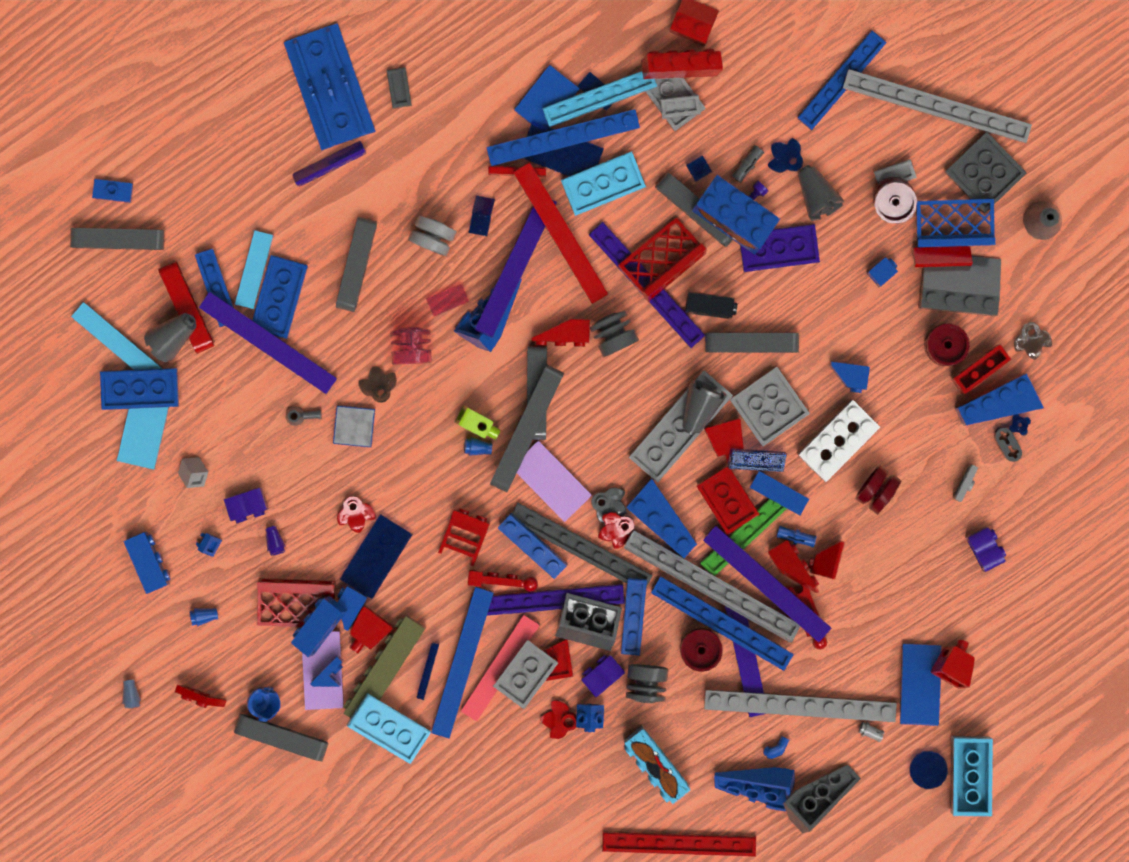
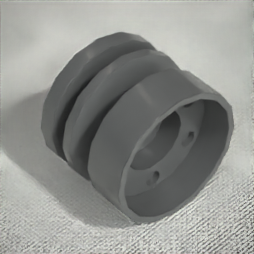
(614, 333)
(646, 683)

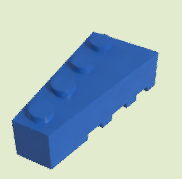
(1006, 400)
(659, 516)

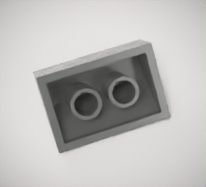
(588, 622)

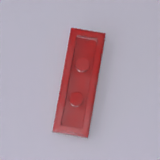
(508, 171)
(942, 256)

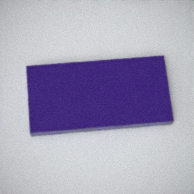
(784, 249)

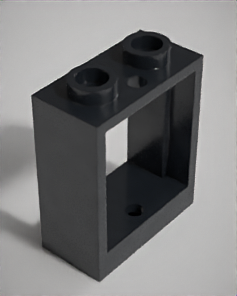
(710, 305)

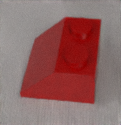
(694, 21)

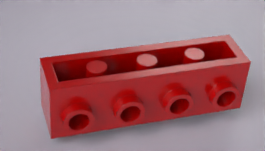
(681, 64)

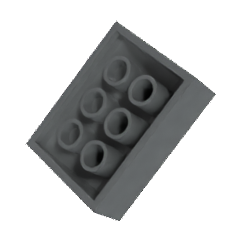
(963, 288)

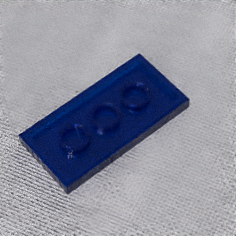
(568, 159)
(376, 556)

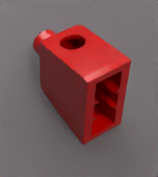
(725, 437)
(368, 630)
(955, 665)

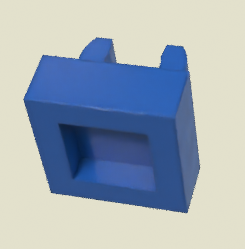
(209, 544)

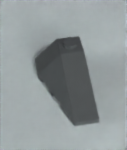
(815, 800)

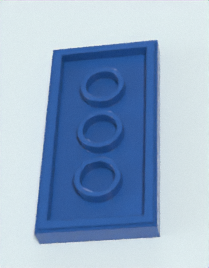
(279, 295)
(139, 389)

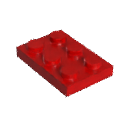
(728, 500)

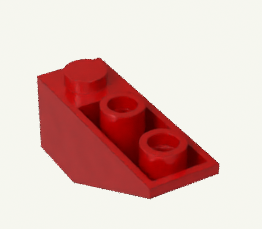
(571, 331)
(788, 564)

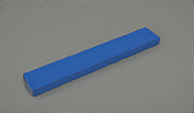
(833, 89)

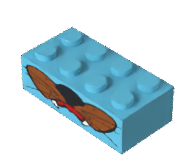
(658, 766)
(971, 776)

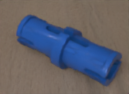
(796, 536)

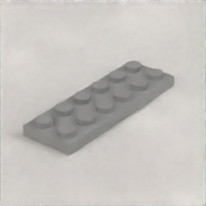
(668, 438)

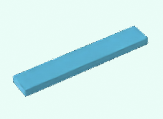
(597, 98)
(113, 339)

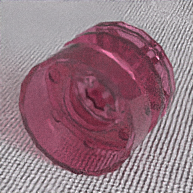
(411, 346)

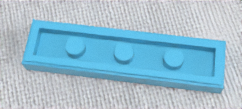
(254, 269)

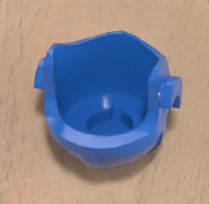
(263, 703)

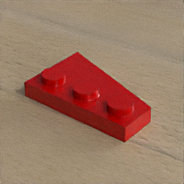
(560, 653)

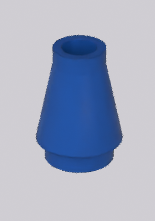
(477, 447)
(203, 615)

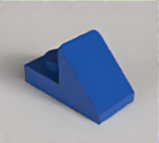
(325, 678)

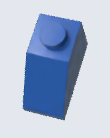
(852, 375)
(353, 602)

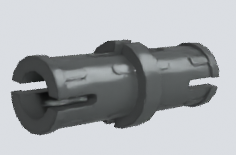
(747, 163)

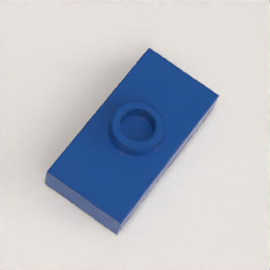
(112, 190)

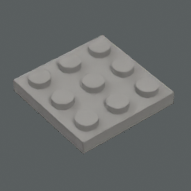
(769, 406)

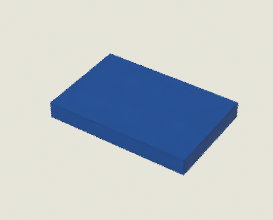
(548, 90)

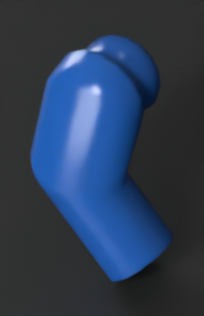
(778, 750)

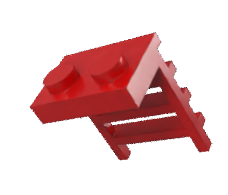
(476, 525)

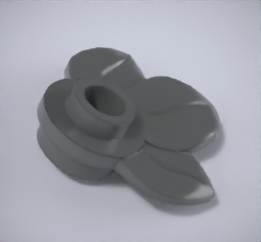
(611, 503)

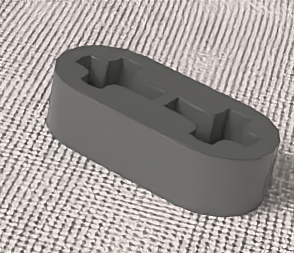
(1011, 441)

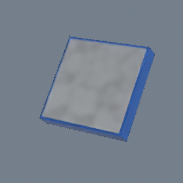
(354, 426)

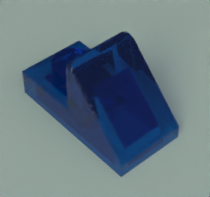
(481, 216)

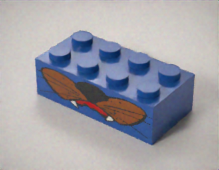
(736, 214)

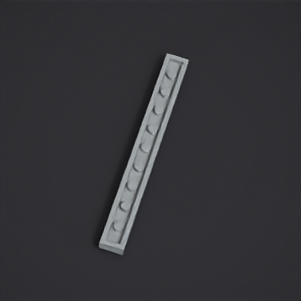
(937, 106)
(712, 586)
(800, 705)

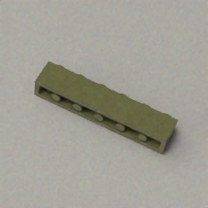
(388, 662)

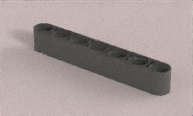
(527, 428)

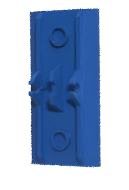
(329, 86)

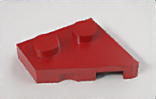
(202, 699)

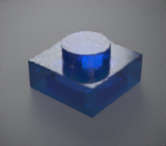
(699, 168)

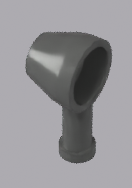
(301, 415)

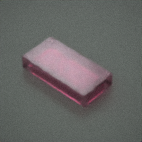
(447, 300)

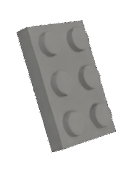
(672, 88)
(525, 674)

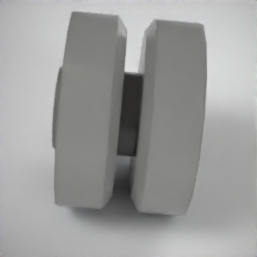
(433, 233)

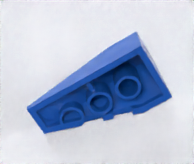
(468, 323)
(765, 785)

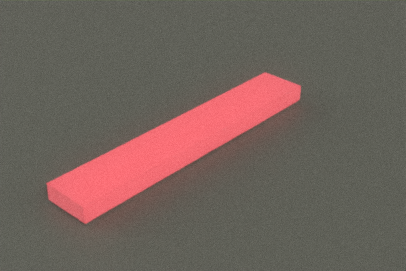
(485, 691)

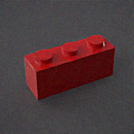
(981, 369)

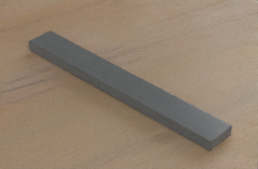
(578, 545)

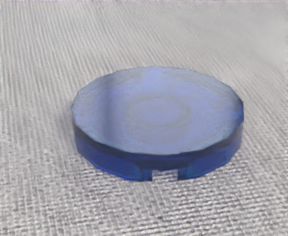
(928, 769)

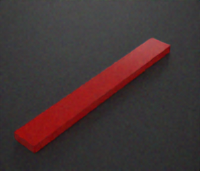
(560, 233)
(679, 844)

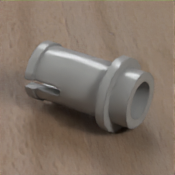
(871, 732)

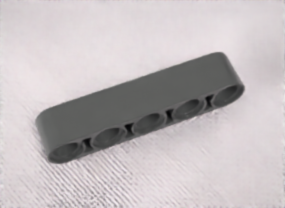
(686, 201)
(117, 239)
(356, 264)
(752, 342)
(535, 366)
(281, 737)

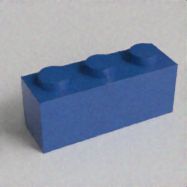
(147, 562)
(318, 626)

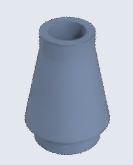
(130, 695)

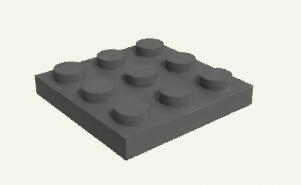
(985, 171)

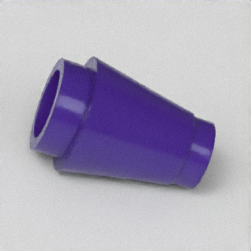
(275, 543)

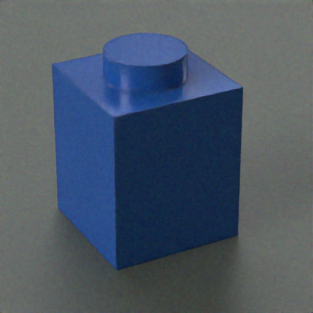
(883, 271)

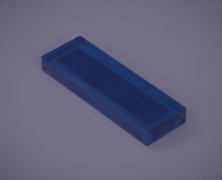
(757, 460)
(428, 670)

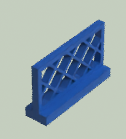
(955, 240)

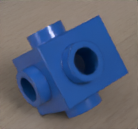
(590, 717)

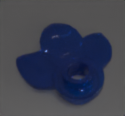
(784, 154)

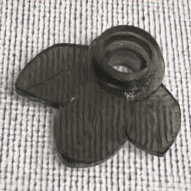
(1032, 343)
(378, 381)

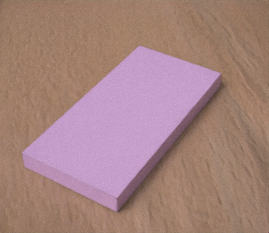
(552, 481)
(312, 666)

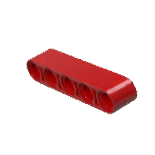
(185, 303)

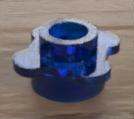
(1014, 425)

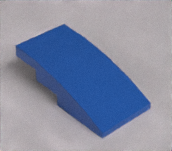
(918, 686)

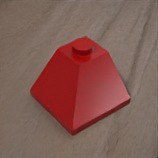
(827, 560)

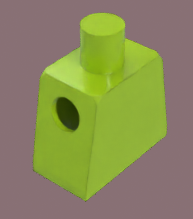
(470, 419)

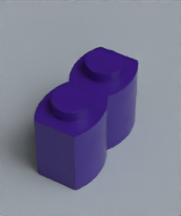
(246, 504)
(986, 548)
(602, 675)

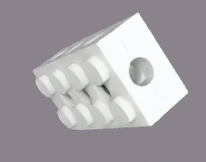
(851, 441)

